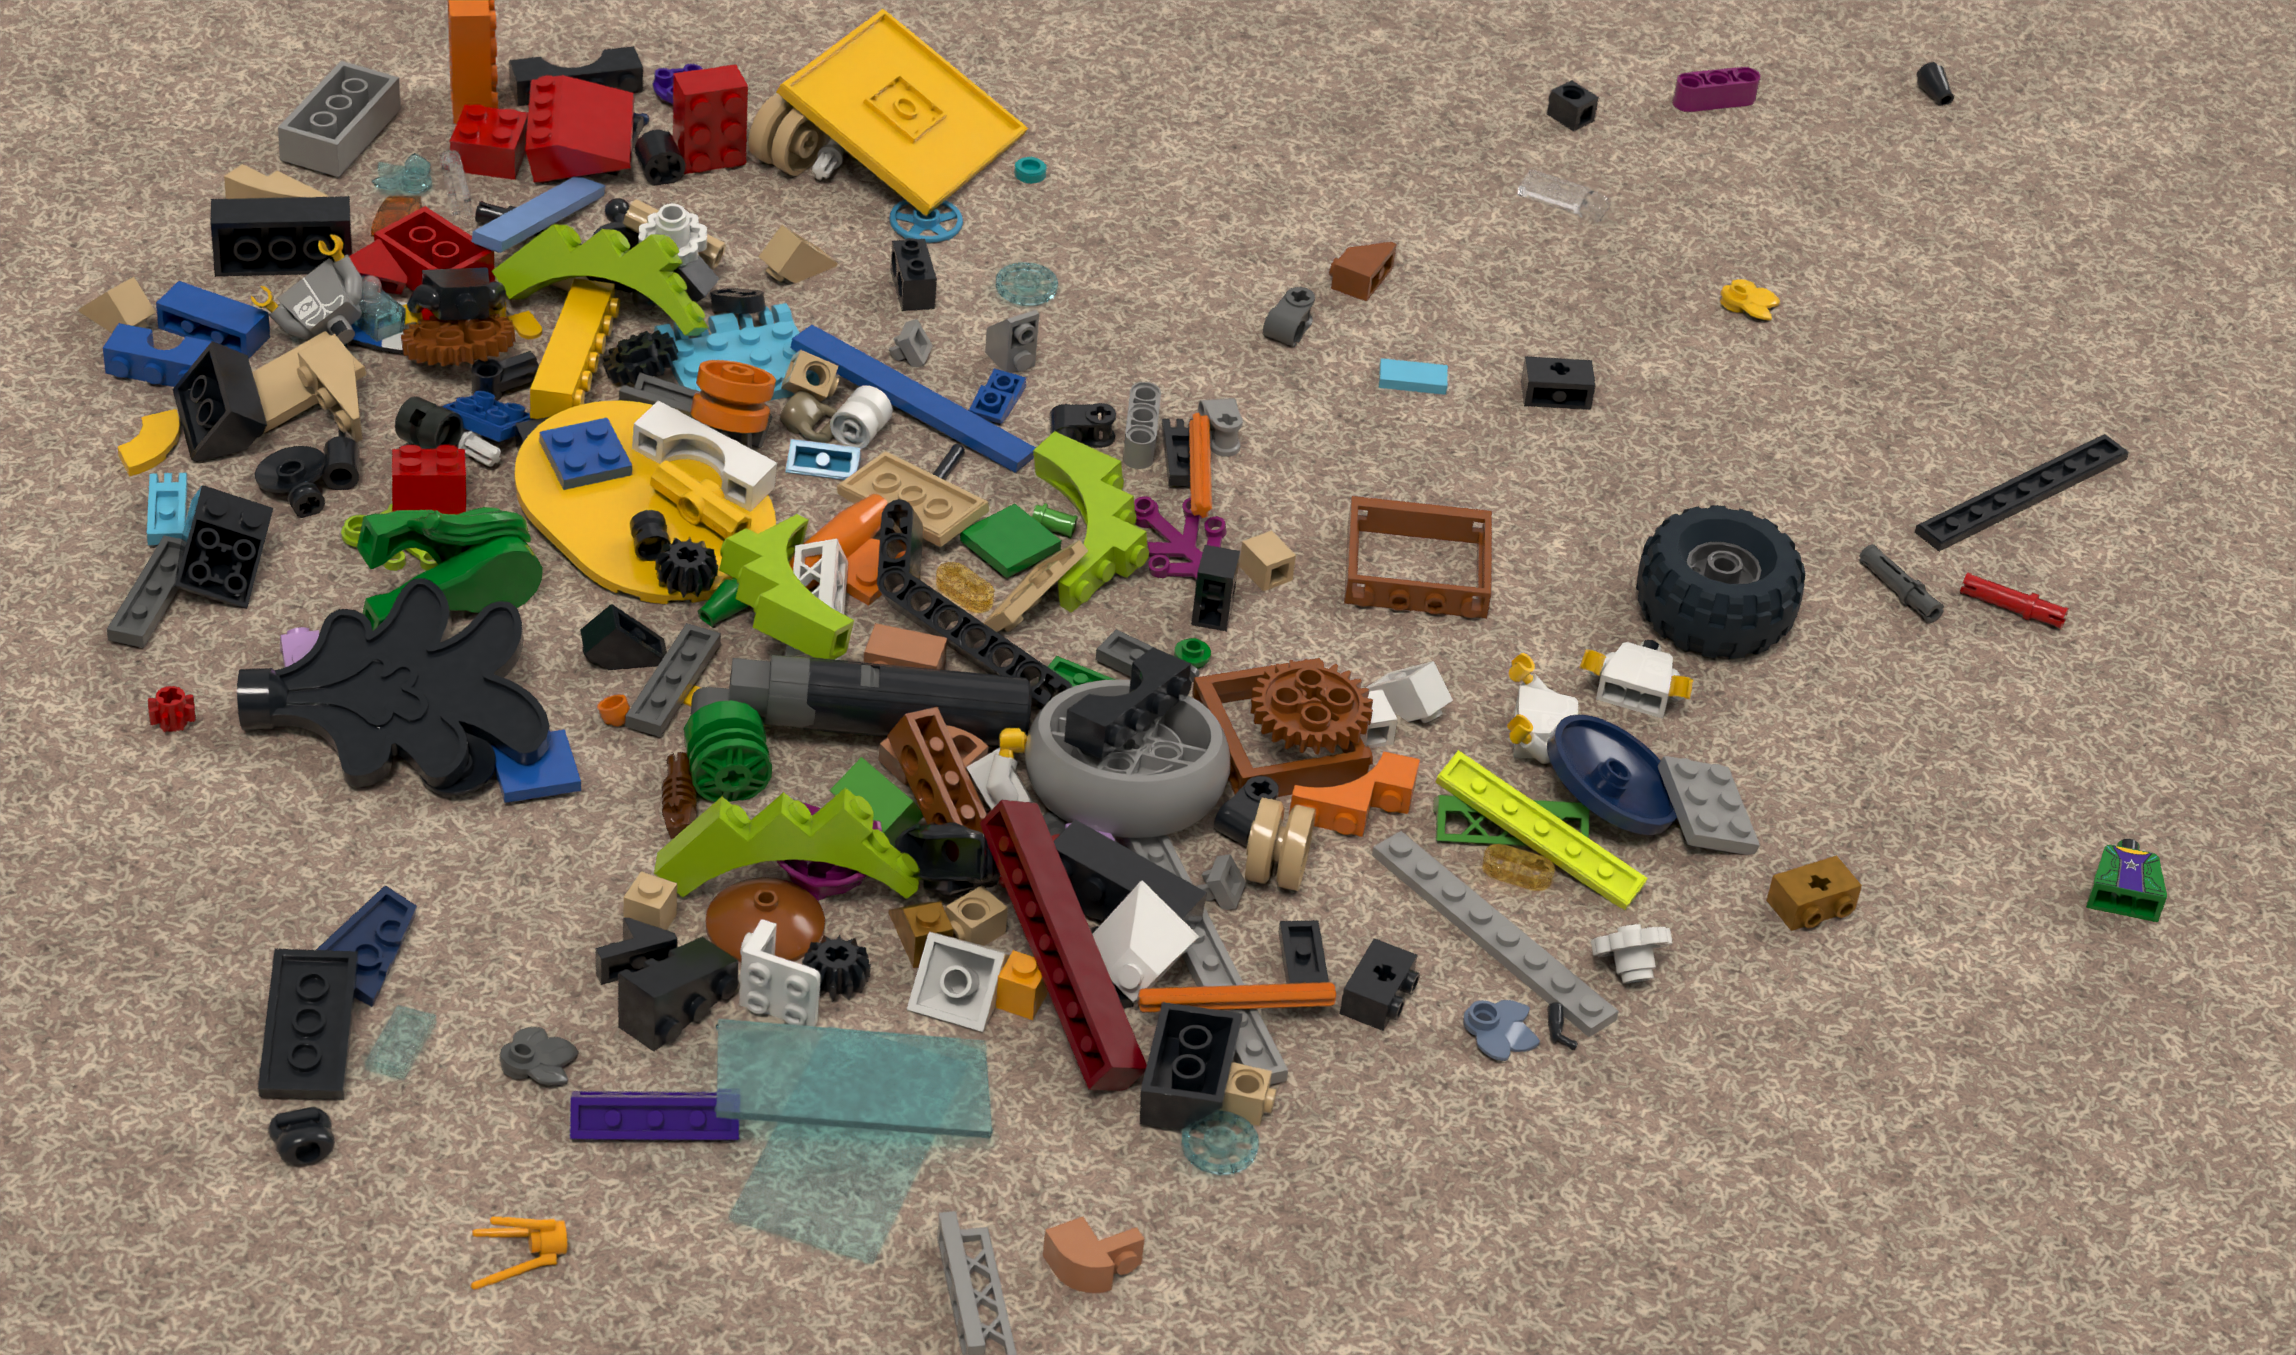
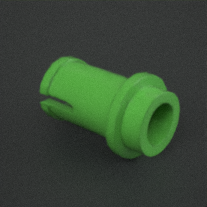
(1055, 520)

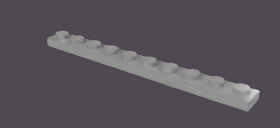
(1212, 966)

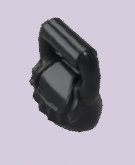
(302, 1135)

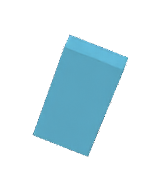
(1413, 376)

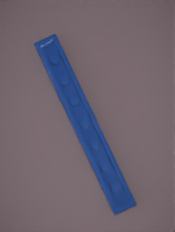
(917, 399)

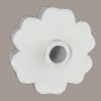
(680, 227)
(1633, 950)

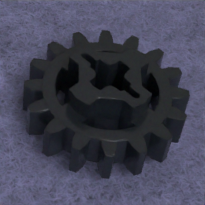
(640, 354)

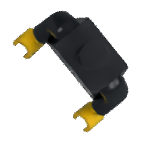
(456, 295)

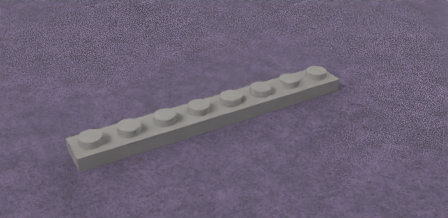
(1495, 933)

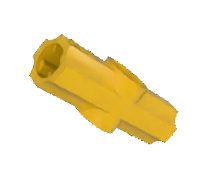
(699, 500)

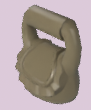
(803, 413)

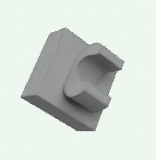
(911, 344)
(1224, 882)

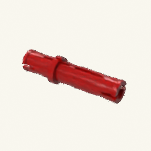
(2028, 605)

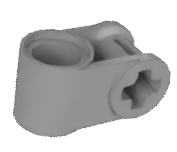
(1224, 425)

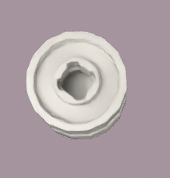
(861, 417)

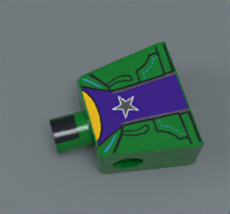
(2128, 882)

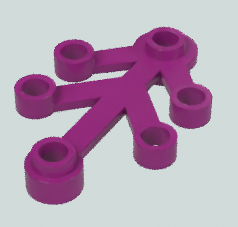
(1178, 545)

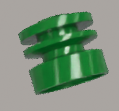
(727, 751)

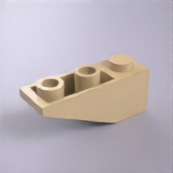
(332, 375)

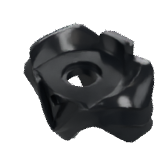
(954, 879)

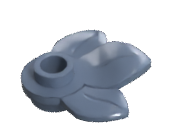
(1500, 1028)

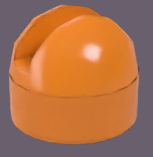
(614, 709)

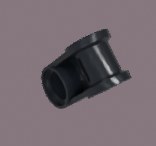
(1082, 423)
(1239, 812)

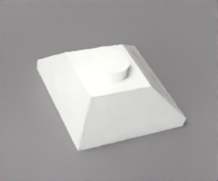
(1141, 940)
(957, 981)

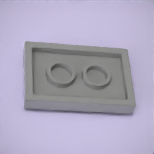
(1708, 805)

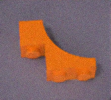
(1347, 806)

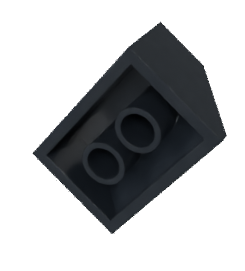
(219, 404)
(1188, 1065)

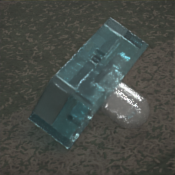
(380, 312)

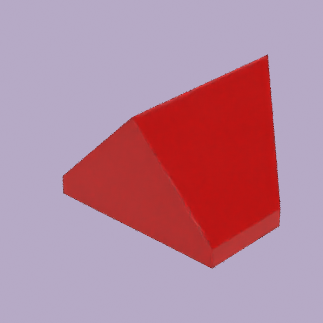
(378, 261)

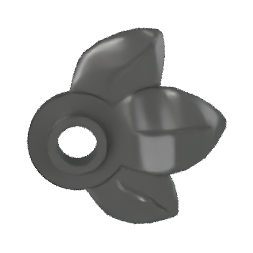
(537, 1056)

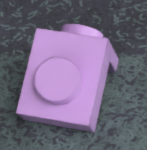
(297, 644)

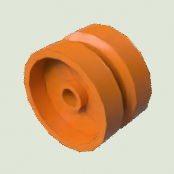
(733, 396)

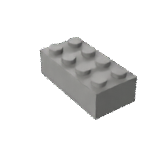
(339, 118)

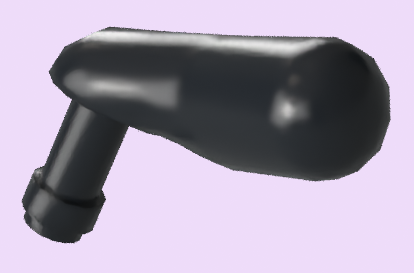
(1556, 1024)

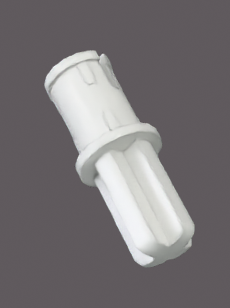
(828, 159)
(479, 448)

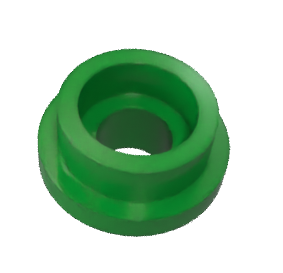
(1193, 651)

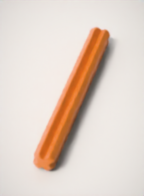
(1200, 465)
(1240, 996)

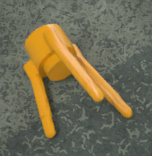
(544, 1237)

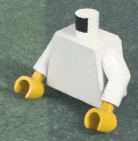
(1637, 677)
(1536, 711)
(997, 773)

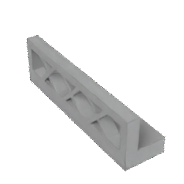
(963, 1297)

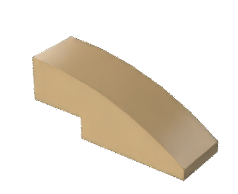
(249, 183)

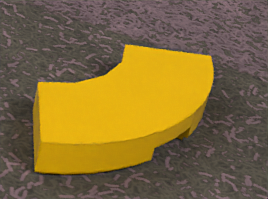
(152, 444)

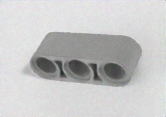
(1141, 425)

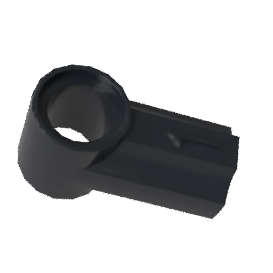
(503, 375)

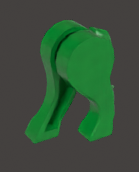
(477, 553)

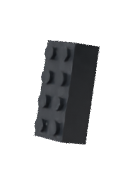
(277, 234)

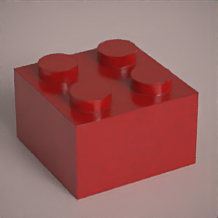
(490, 140)
(429, 479)

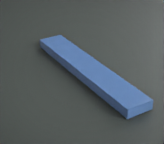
(537, 214)

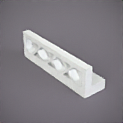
(828, 571)

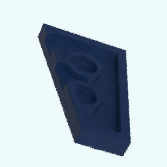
(377, 935)

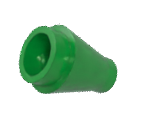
(722, 603)

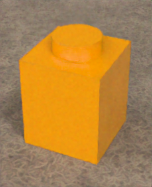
(1020, 986)

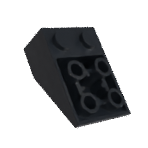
(222, 546)

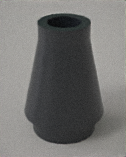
(1934, 82)

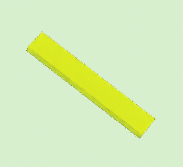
(1541, 830)

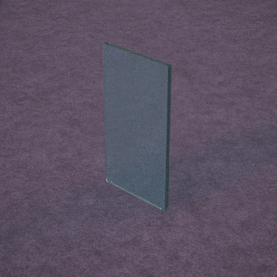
(852, 1079)
(832, 1186)

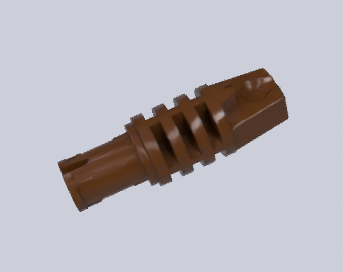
(678, 795)

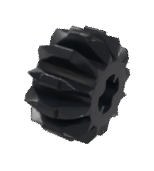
(686, 567)
(841, 965)

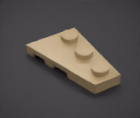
(1033, 586)

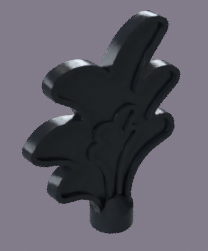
(405, 689)

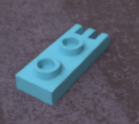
(166, 507)

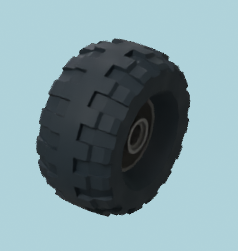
(1720, 582)

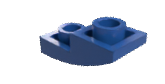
(998, 396)

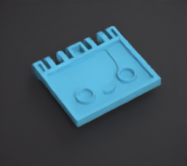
(758, 346)

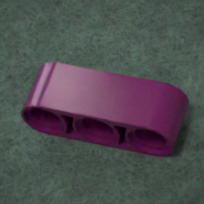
(1716, 89)

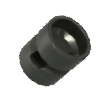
(428, 424)

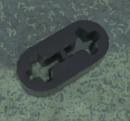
(737, 300)

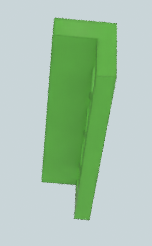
(1452, 805)

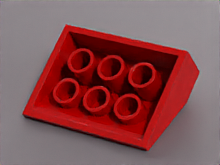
(577, 128)

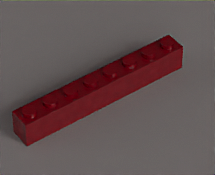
(1063, 946)

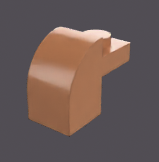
(1087, 1262)

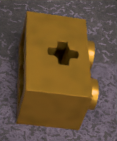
(1814, 893)

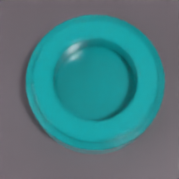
(1030, 170)

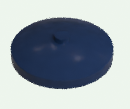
(1611, 774)

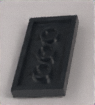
(308, 1024)

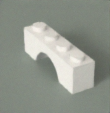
(671, 435)

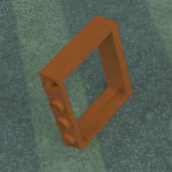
(1423, 522)
(1314, 772)

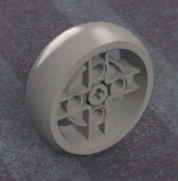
(1144, 788)

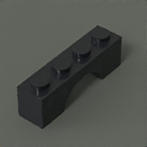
(615, 68)
(1106, 722)

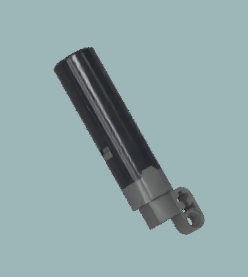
(871, 696)

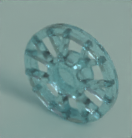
(1026, 283)
(1221, 1143)

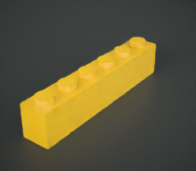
(574, 348)

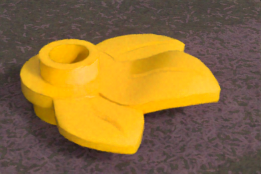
(1745, 296)

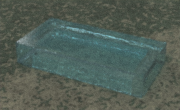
(400, 1042)

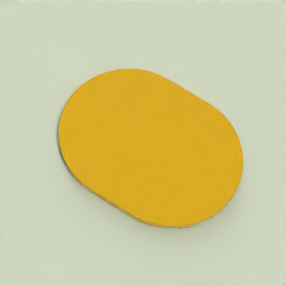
(594, 520)

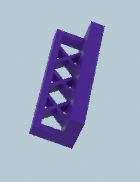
(648, 1116)

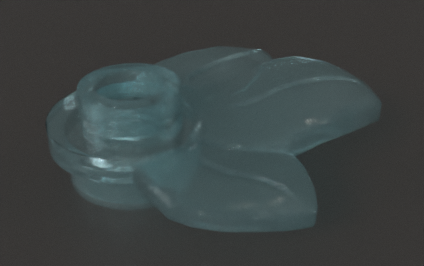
(410, 178)

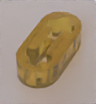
(964, 586)
(1518, 867)

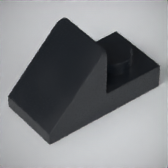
(639, 944)

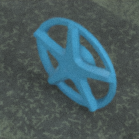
(928, 222)

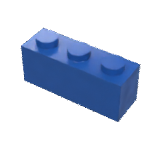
(212, 317)

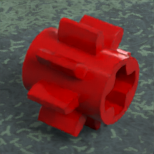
(171, 709)

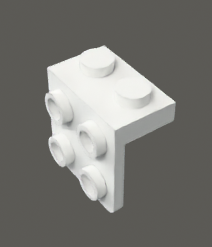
(776, 984)

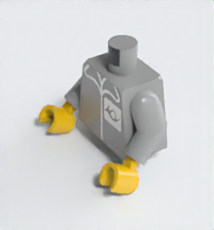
(321, 300)

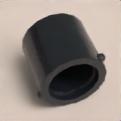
(659, 157)

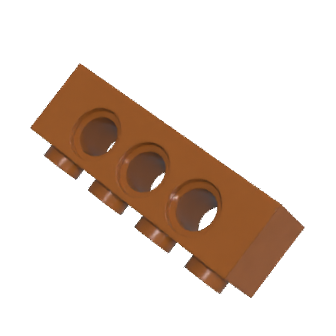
(936, 772)

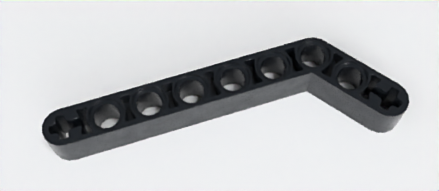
(942, 611)

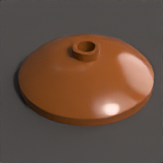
(776, 900)

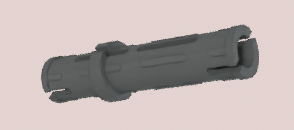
(1910, 591)

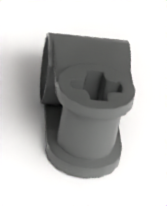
(1290, 316)

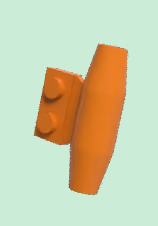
(855, 532)

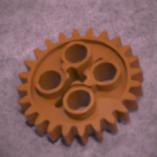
(457, 340)
(1311, 706)

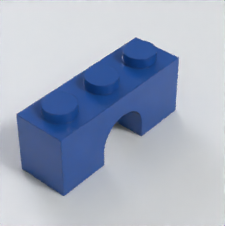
(133, 356)

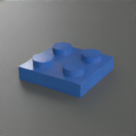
(585, 453)

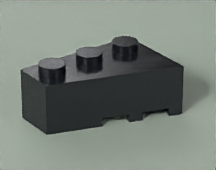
(674, 992)

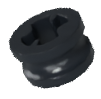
(306, 499)

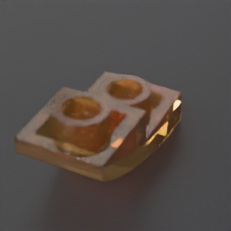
(393, 209)

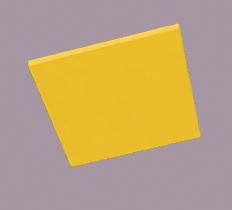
(902, 111)

